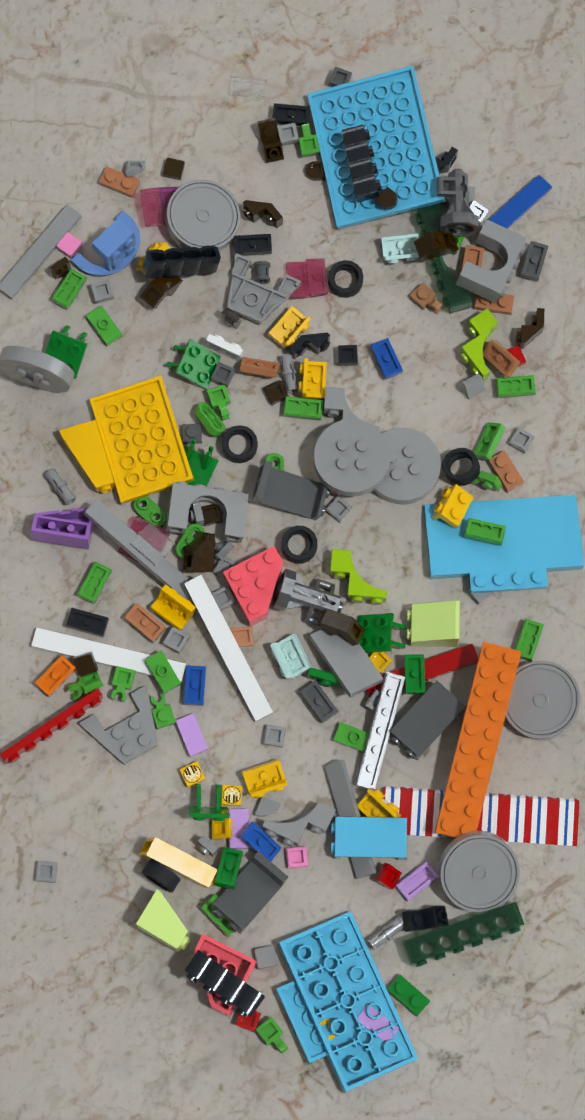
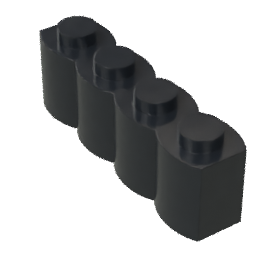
(360, 162)
(181, 261)
(225, 984)

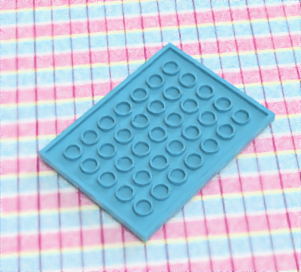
(399, 137)

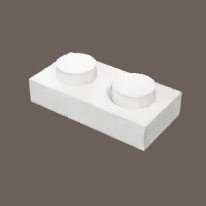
(218, 344)

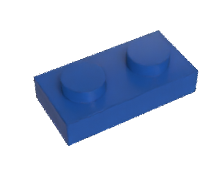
(386, 358)
(195, 685)
(260, 841)

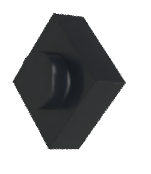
(347, 355)

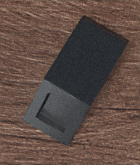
(447, 160)
(316, 342)
(425, 919)

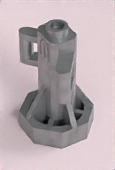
(459, 217)
(294, 593)

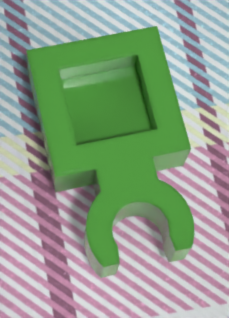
(123, 680)
(163, 713)

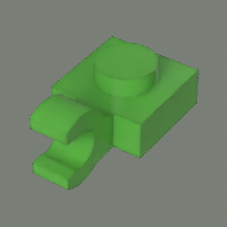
(308, 143)
(219, 399)
(488, 481)
(87, 683)
(271, 1034)

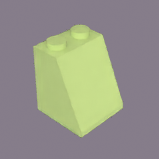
(434, 624)
(163, 923)

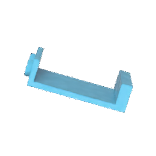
(369, 837)

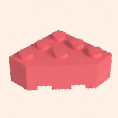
(255, 584)
(232, 960)

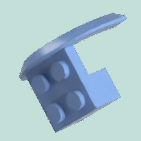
(115, 246)

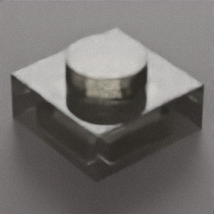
(230, 318)

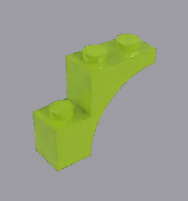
(472, 353)
(358, 589)

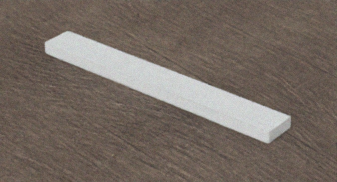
(228, 648)
(102, 653)

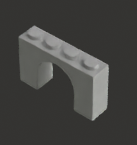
(491, 283)
(231, 503)

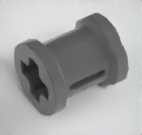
(262, 272)

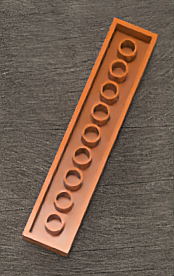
(478, 740)

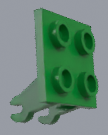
(67, 349)
(196, 363)
(200, 464)
(379, 632)
(200, 813)

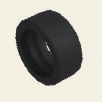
(345, 292)
(243, 458)
(465, 479)
(299, 559)
(161, 876)

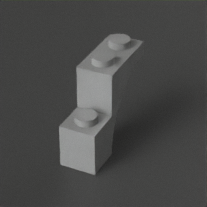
(336, 404)
(292, 832)

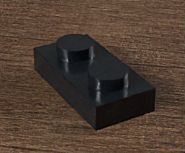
(291, 114)
(253, 244)
(87, 622)

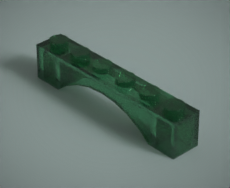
(455, 297)

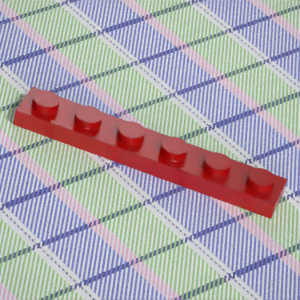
(45, 731)

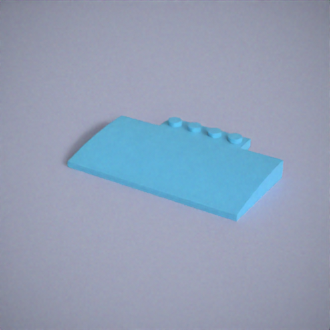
(538, 539)
(336, 981)

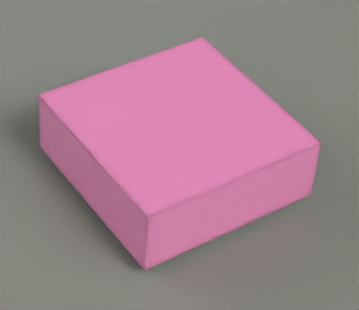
(69, 245)
(297, 857)

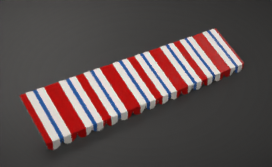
(507, 816)

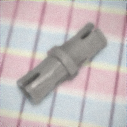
(289, 373)
(60, 486)
(386, 933)

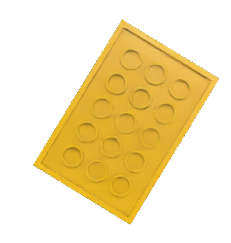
(141, 439)

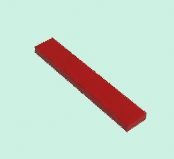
(441, 664)

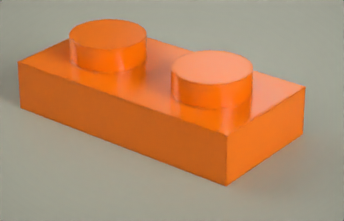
(55, 676)

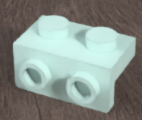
(399, 247)
(291, 657)

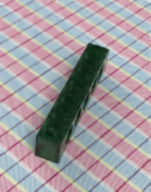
(508, 912)

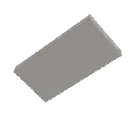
(347, 662)

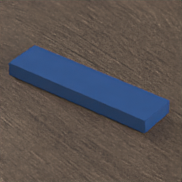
(521, 202)

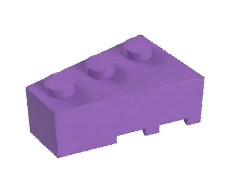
(63, 528)

